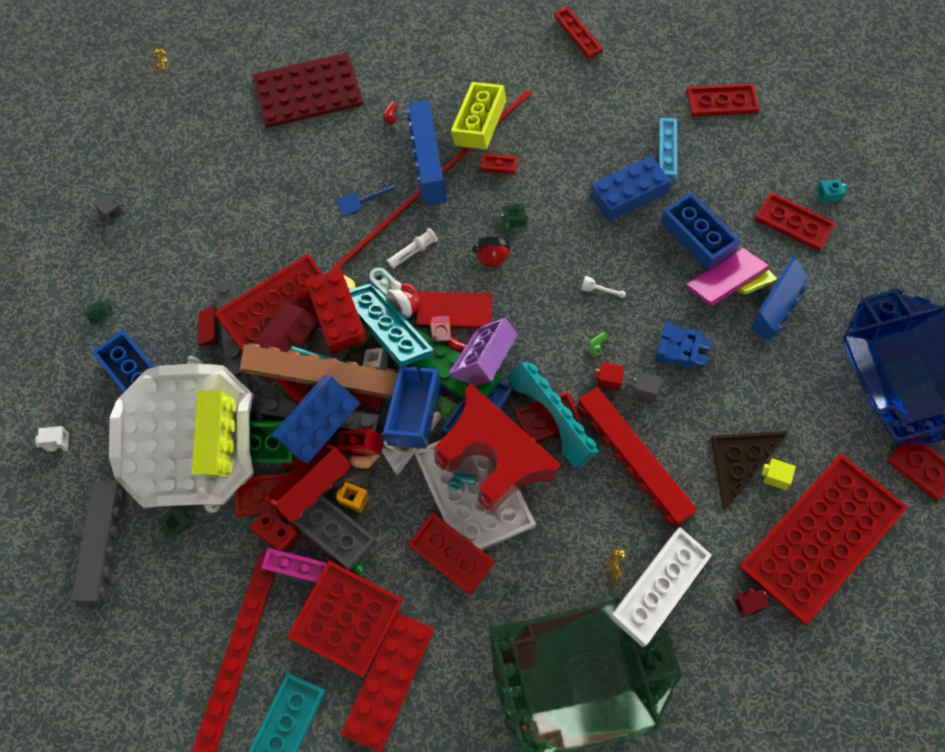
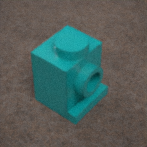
(831, 191)

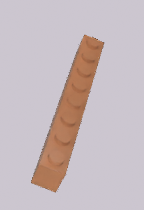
(311, 369)

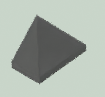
(355, 476)

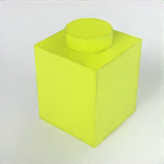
(778, 474)

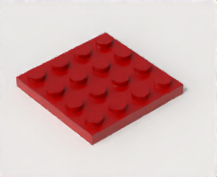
(345, 619)

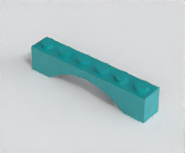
(575, 443)

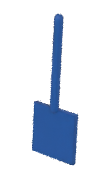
(351, 204)

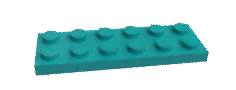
(389, 326)

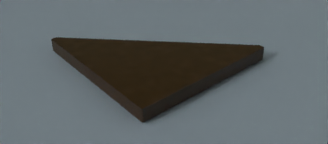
(739, 458)

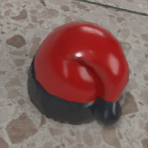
(492, 250)

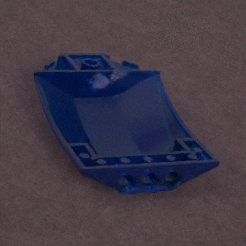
(900, 363)

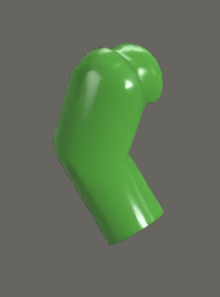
(595, 344)

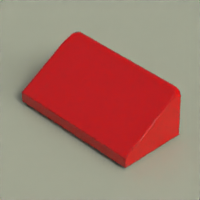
(207, 327)

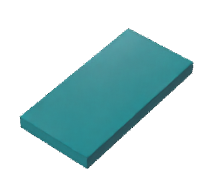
(288, 716)

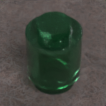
(98, 311)

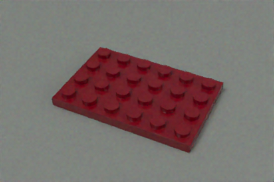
(307, 90)

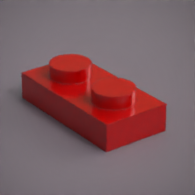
(499, 164)

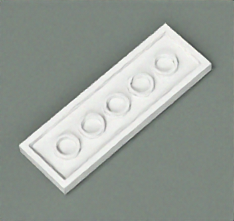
(660, 587)

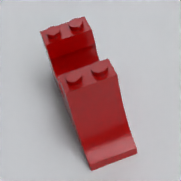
(490, 433)

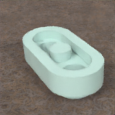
(383, 284)

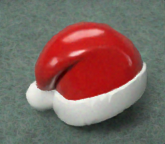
(403, 298)

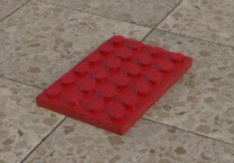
(253, 310)

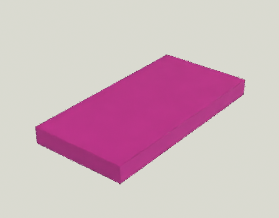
(727, 277)

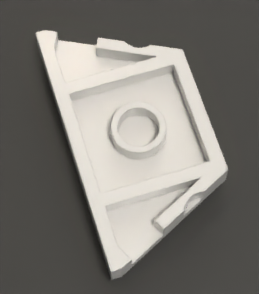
(399, 456)

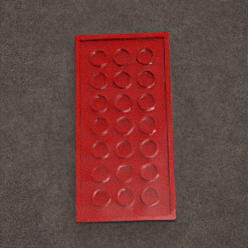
(822, 539)

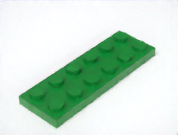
(443, 360)

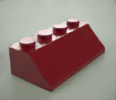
(286, 329)

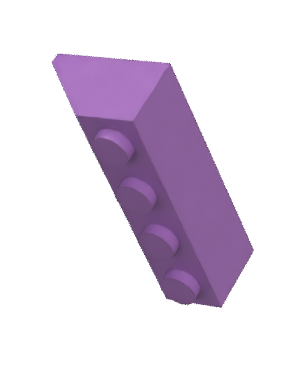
(484, 353)

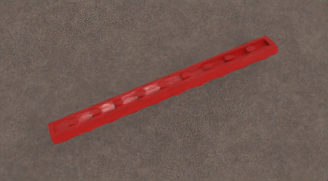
(235, 659)

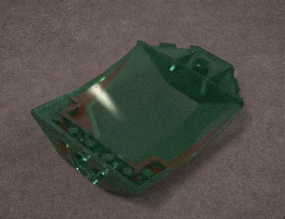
(580, 679)

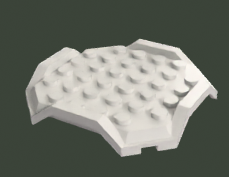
(155, 436)

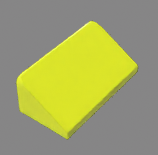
(760, 282)

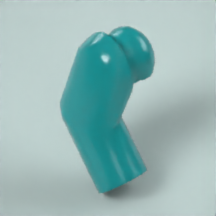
(459, 480)

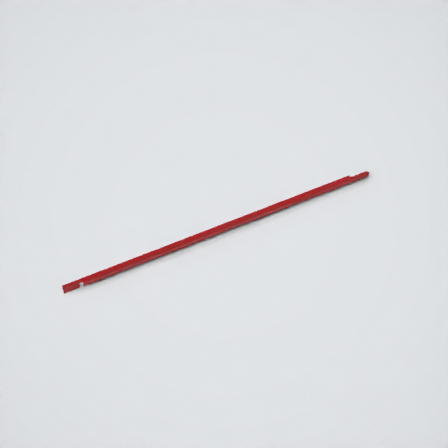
(392, 217)

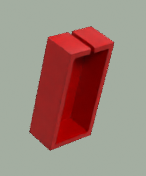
(336, 311)
(307, 483)

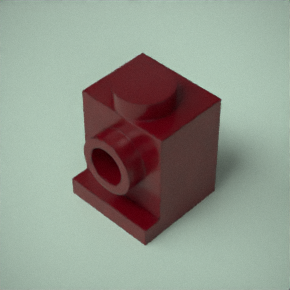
(751, 602)

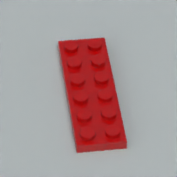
(388, 683)

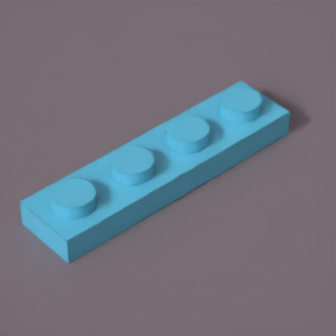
(668, 146)

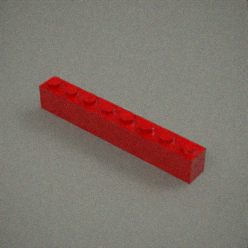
(636, 457)

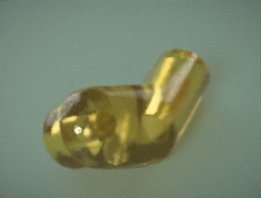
(162, 57)
(614, 562)

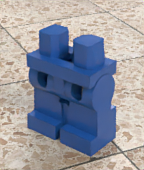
(682, 347)

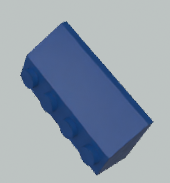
(780, 299)

